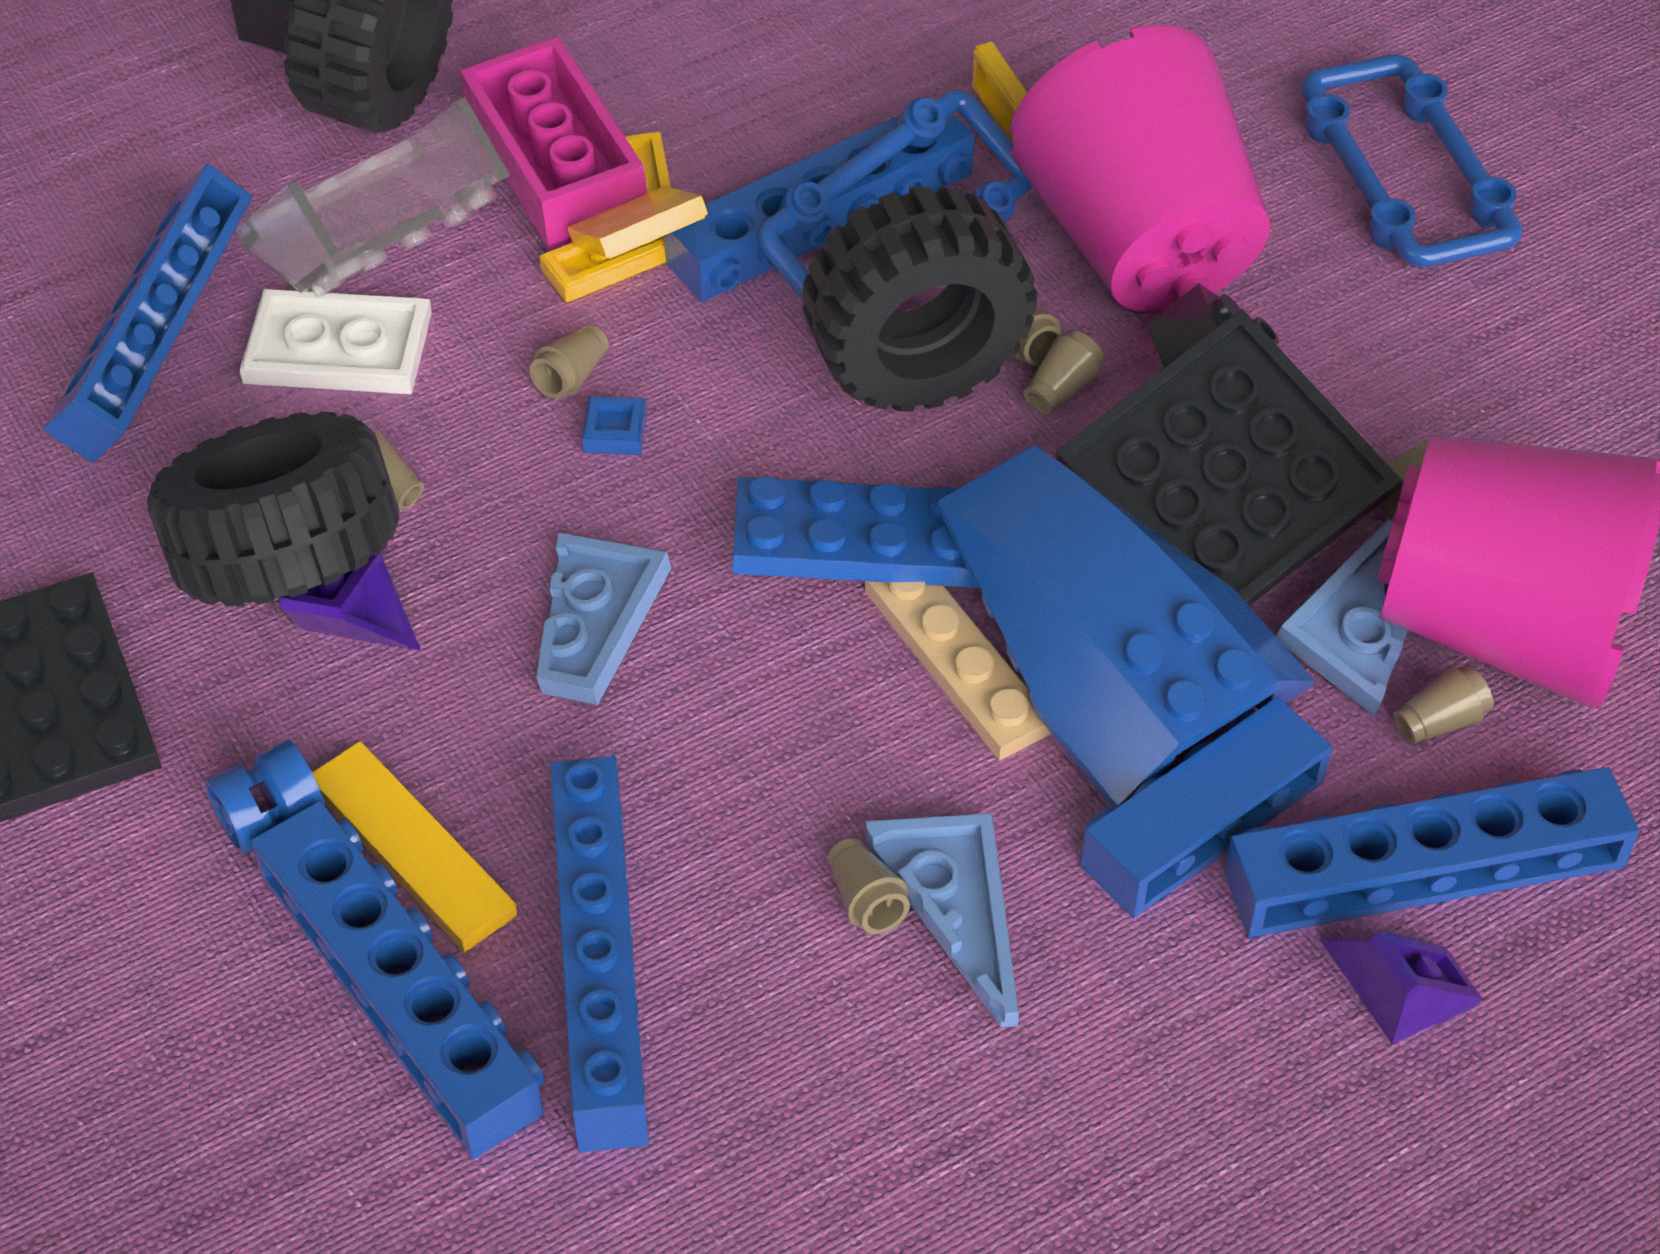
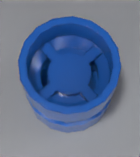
(283, 782)

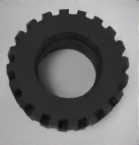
(365, 57)
(891, 256)
(273, 508)

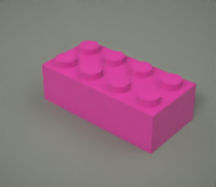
(553, 137)

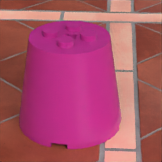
(1144, 165)
(1523, 557)

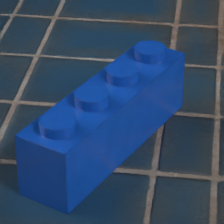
(1189, 814)

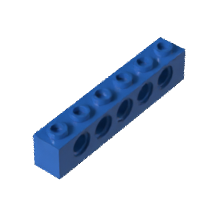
(725, 246)
(148, 315)
(1538, 830)
(598, 957)
(475, 1105)

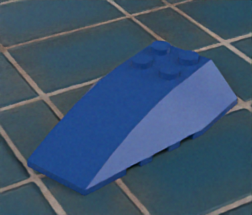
(1110, 622)

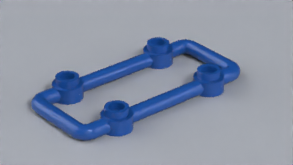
(917, 126)
(1394, 219)

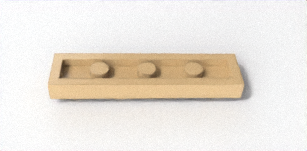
(961, 663)

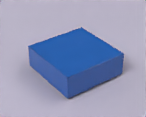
(614, 425)

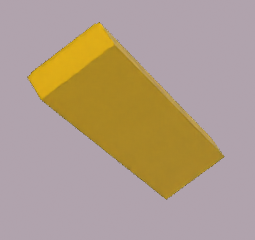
(414, 847)

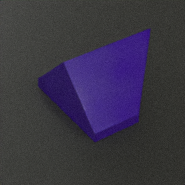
(355, 607)
(1404, 981)

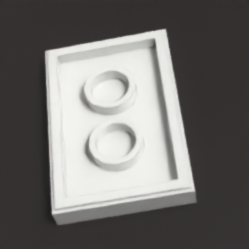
(336, 341)

